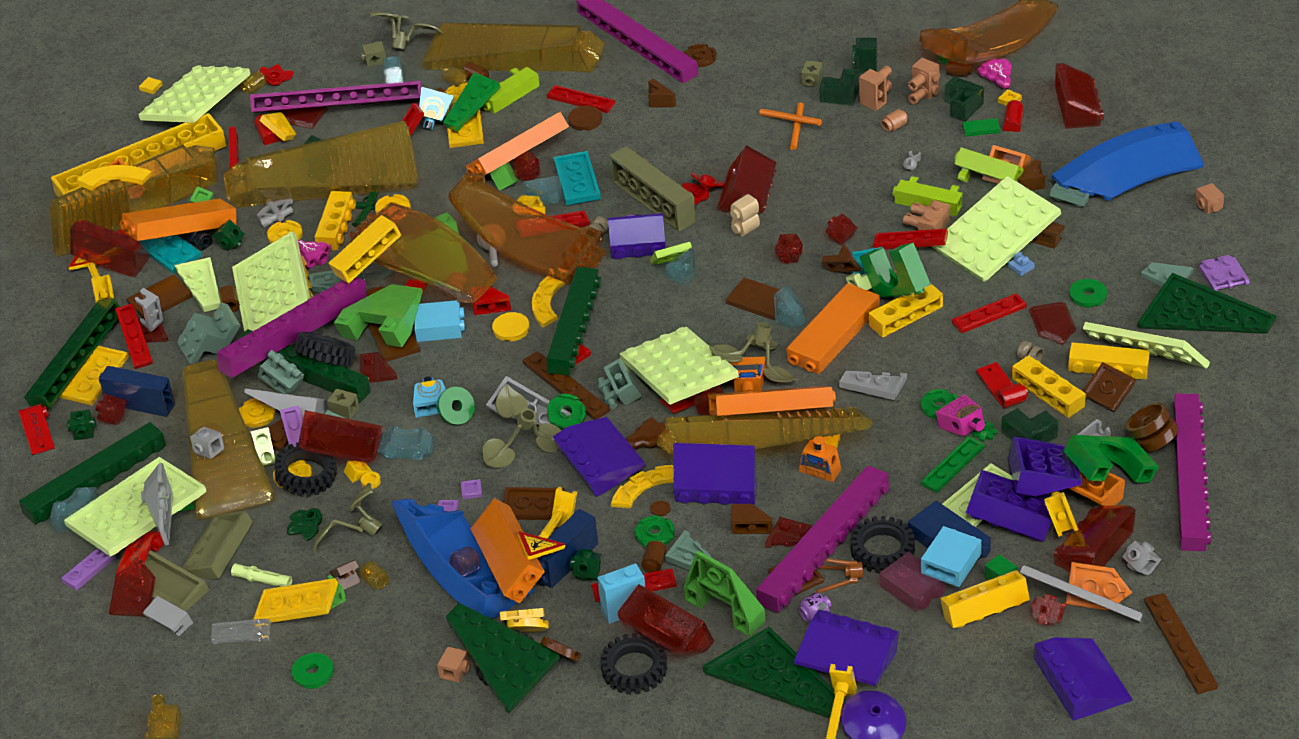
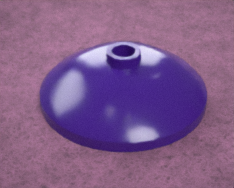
(862, 723)

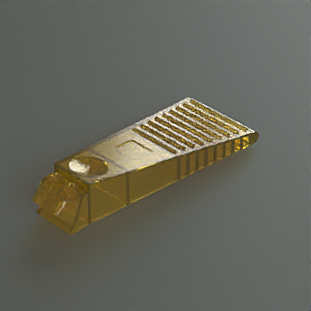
(514, 46)
(346, 163)
(172, 178)
(762, 428)
(236, 474)

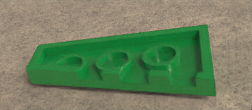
(472, 98)

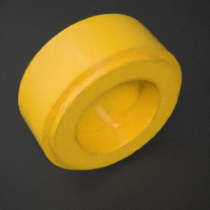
(371, 477)

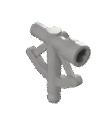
(278, 215)

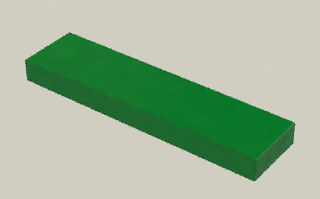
(952, 464)

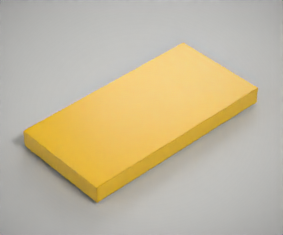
(469, 134)
(85, 385)
(297, 601)

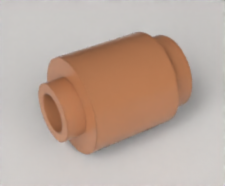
(894, 120)

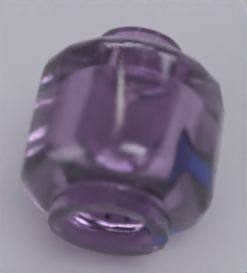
(465, 560)

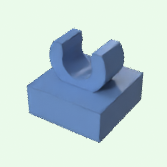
(1021, 264)

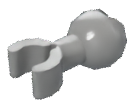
(911, 162)

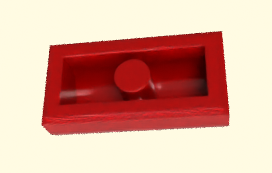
(1013, 116)
(264, 132)

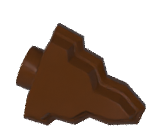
(646, 434)

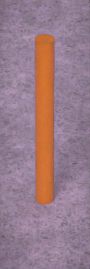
(791, 117)
(796, 128)

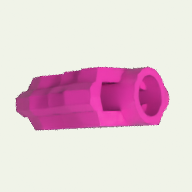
(997, 71)
(314, 252)

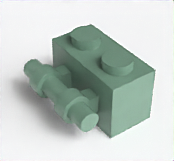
(280, 374)
(622, 383)

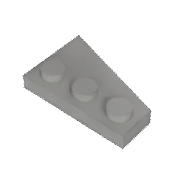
(877, 385)

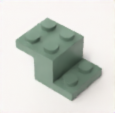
(208, 333)

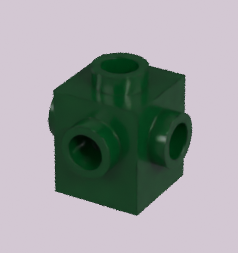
(228, 235)
(81, 424)
(586, 564)

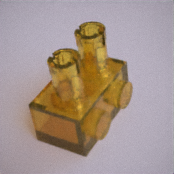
(163, 720)

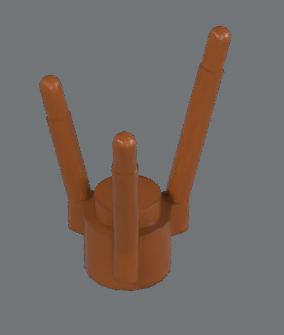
(851, 569)

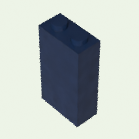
(141, 390)
(931, 520)
(577, 534)

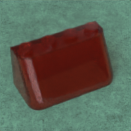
(1077, 97)
(748, 174)
(107, 248)
(339, 437)
(1097, 537)
(664, 623)

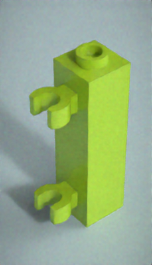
(512, 89)
(984, 165)
(910, 191)

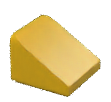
(355, 470)

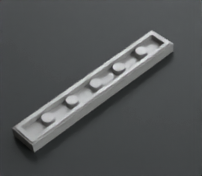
(1081, 593)

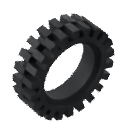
(325, 348)
(304, 484)
(880, 527)
(629, 645)

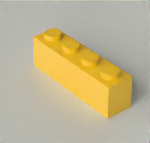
(364, 249)
(1088, 358)
(985, 599)

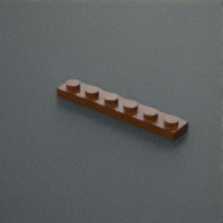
(566, 385)
(1181, 643)

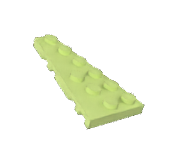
(1158, 345)

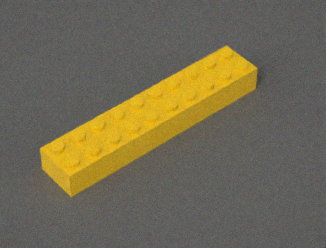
(201, 132)

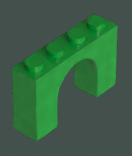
(884, 280)
(1093, 454)

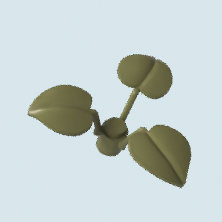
(399, 38)
(759, 338)
(513, 404)
(366, 521)

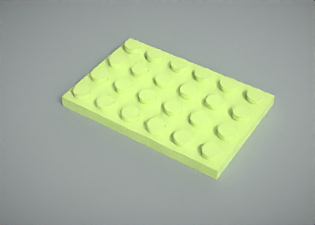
(194, 94)
(997, 228)
(271, 282)
(678, 365)
(120, 514)

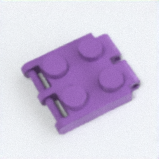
(1222, 271)

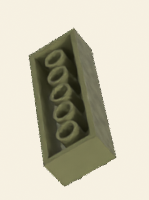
(652, 188)

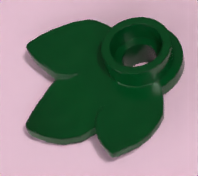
(305, 523)

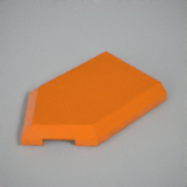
(1098, 580)

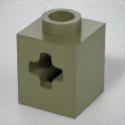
(373, 54)
(810, 77)
(343, 403)

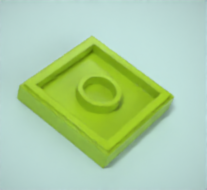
(668, 253)

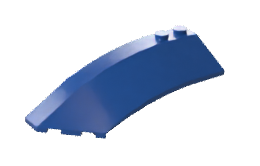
(1131, 160)
(434, 538)

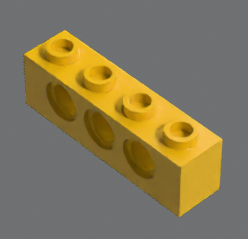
(335, 219)
(905, 310)
(1048, 386)

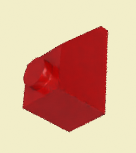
(492, 302)

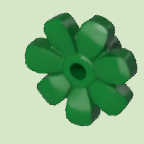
(987, 432)

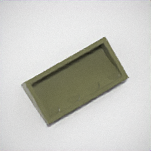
(218, 544)
(175, 583)

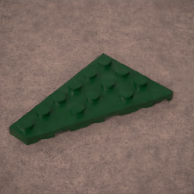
(1192, 306)
(505, 657)
(768, 667)

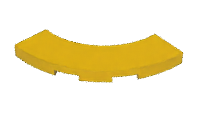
(122, 172)
(542, 300)
(639, 483)

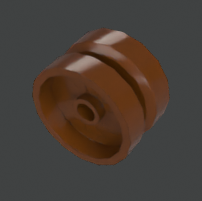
(1152, 427)

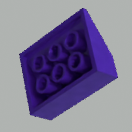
(598, 454)
(1041, 467)
(714, 473)
(998, 503)
(847, 643)
(1080, 676)

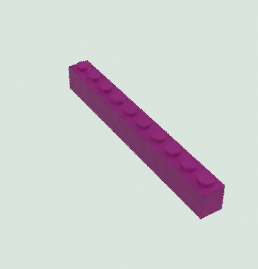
(639, 39)
(335, 96)
(285, 328)
(1190, 473)
(822, 539)

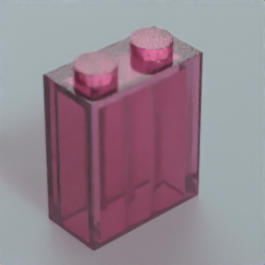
(908, 584)

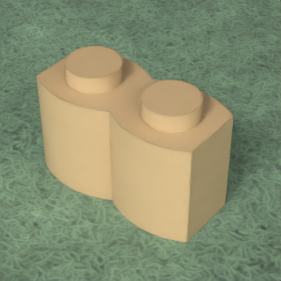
(745, 215)

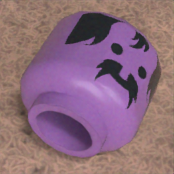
(812, 604)

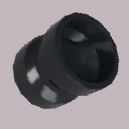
(200, 239)

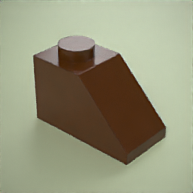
(749, 520)

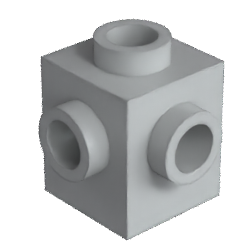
(207, 442)
(1141, 557)

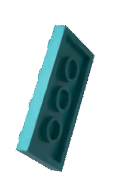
(577, 178)
(170, 251)

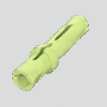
(254, 574)

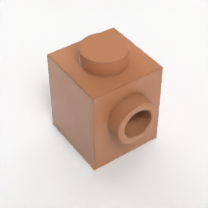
(1209, 198)
(453, 664)

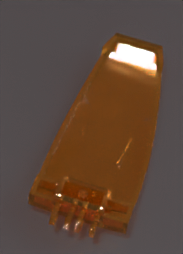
(991, 36)
(525, 233)
(432, 254)

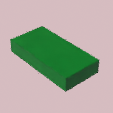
(981, 127)

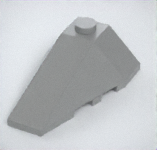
(282, 401)
(535, 401)
(159, 499)

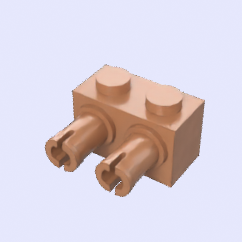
(924, 81)
(874, 88)
(932, 216)

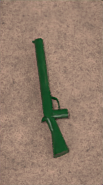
(366, 206)

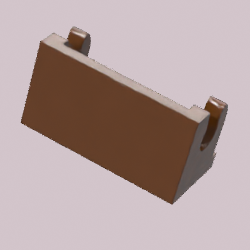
(1050, 235)

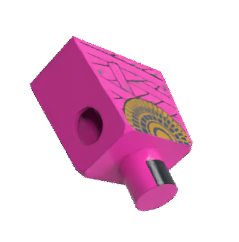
(961, 416)

